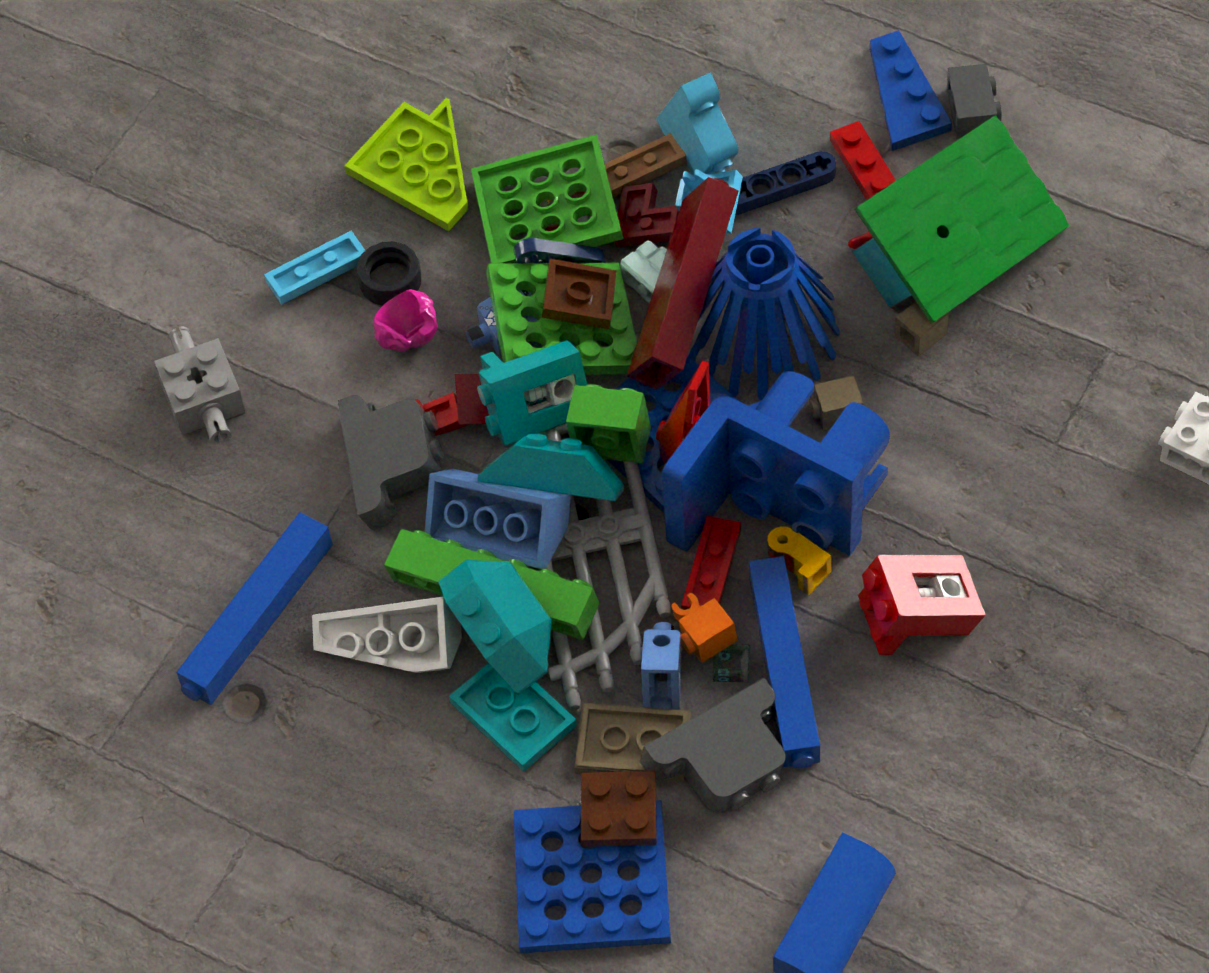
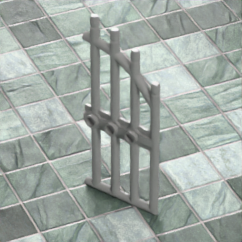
(599, 533)

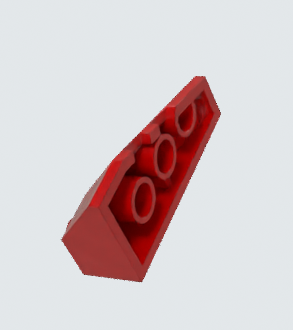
(685, 413)

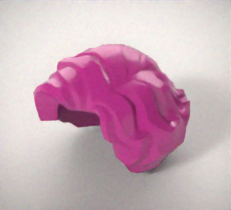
(405, 321)

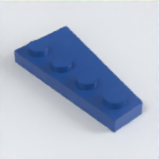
(906, 95)

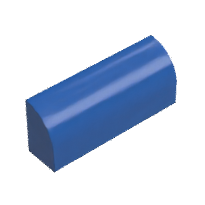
(835, 910)

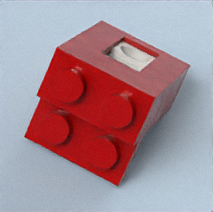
(918, 598)

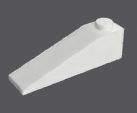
(397, 635)

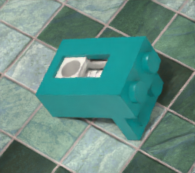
(522, 390)

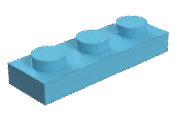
(315, 267)

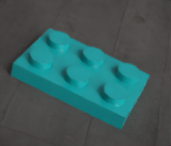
(518, 724)

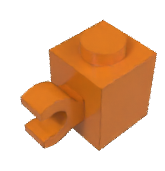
(704, 628)

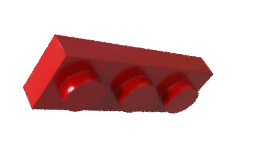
(861, 159)
(712, 560)

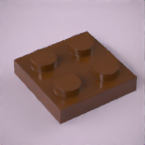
(579, 294)
(618, 808)

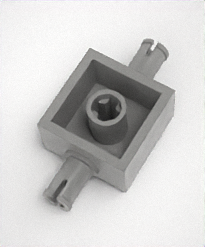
(199, 386)

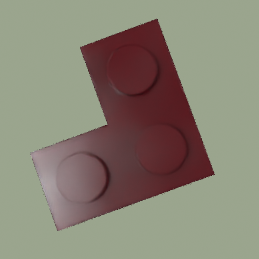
(641, 219)

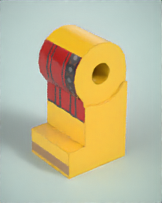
(801, 557)

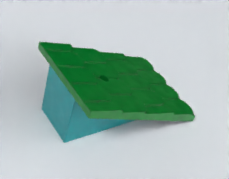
(956, 222)

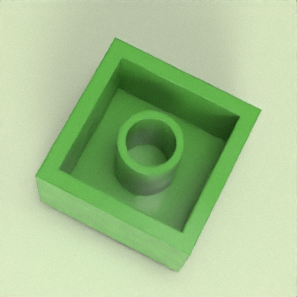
(610, 421)

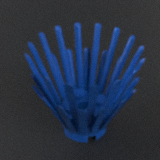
(761, 279)

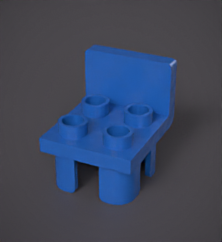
(776, 468)

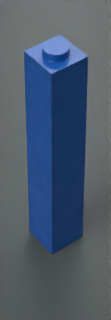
(254, 609)
(784, 662)

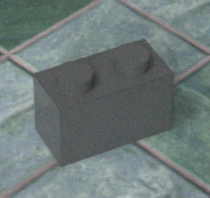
(971, 97)

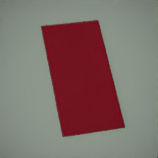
(468, 401)

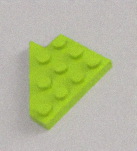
(415, 163)

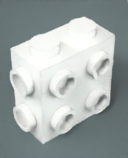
(1188, 441)

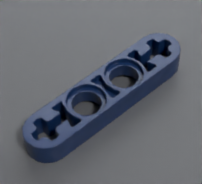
(779, 188)

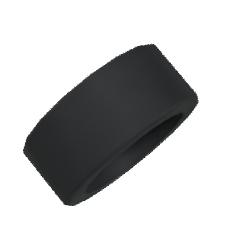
(387, 253)

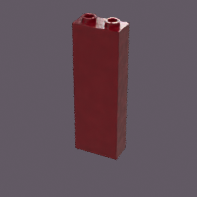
(682, 283)

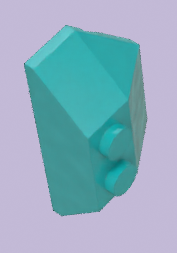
(554, 467)
(501, 619)

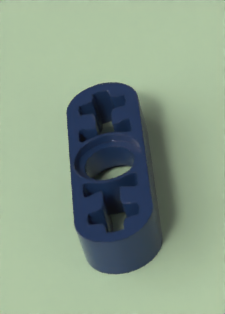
(541, 251)

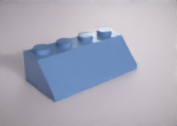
(496, 517)

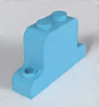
(700, 126)

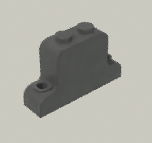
(387, 453)
(723, 751)

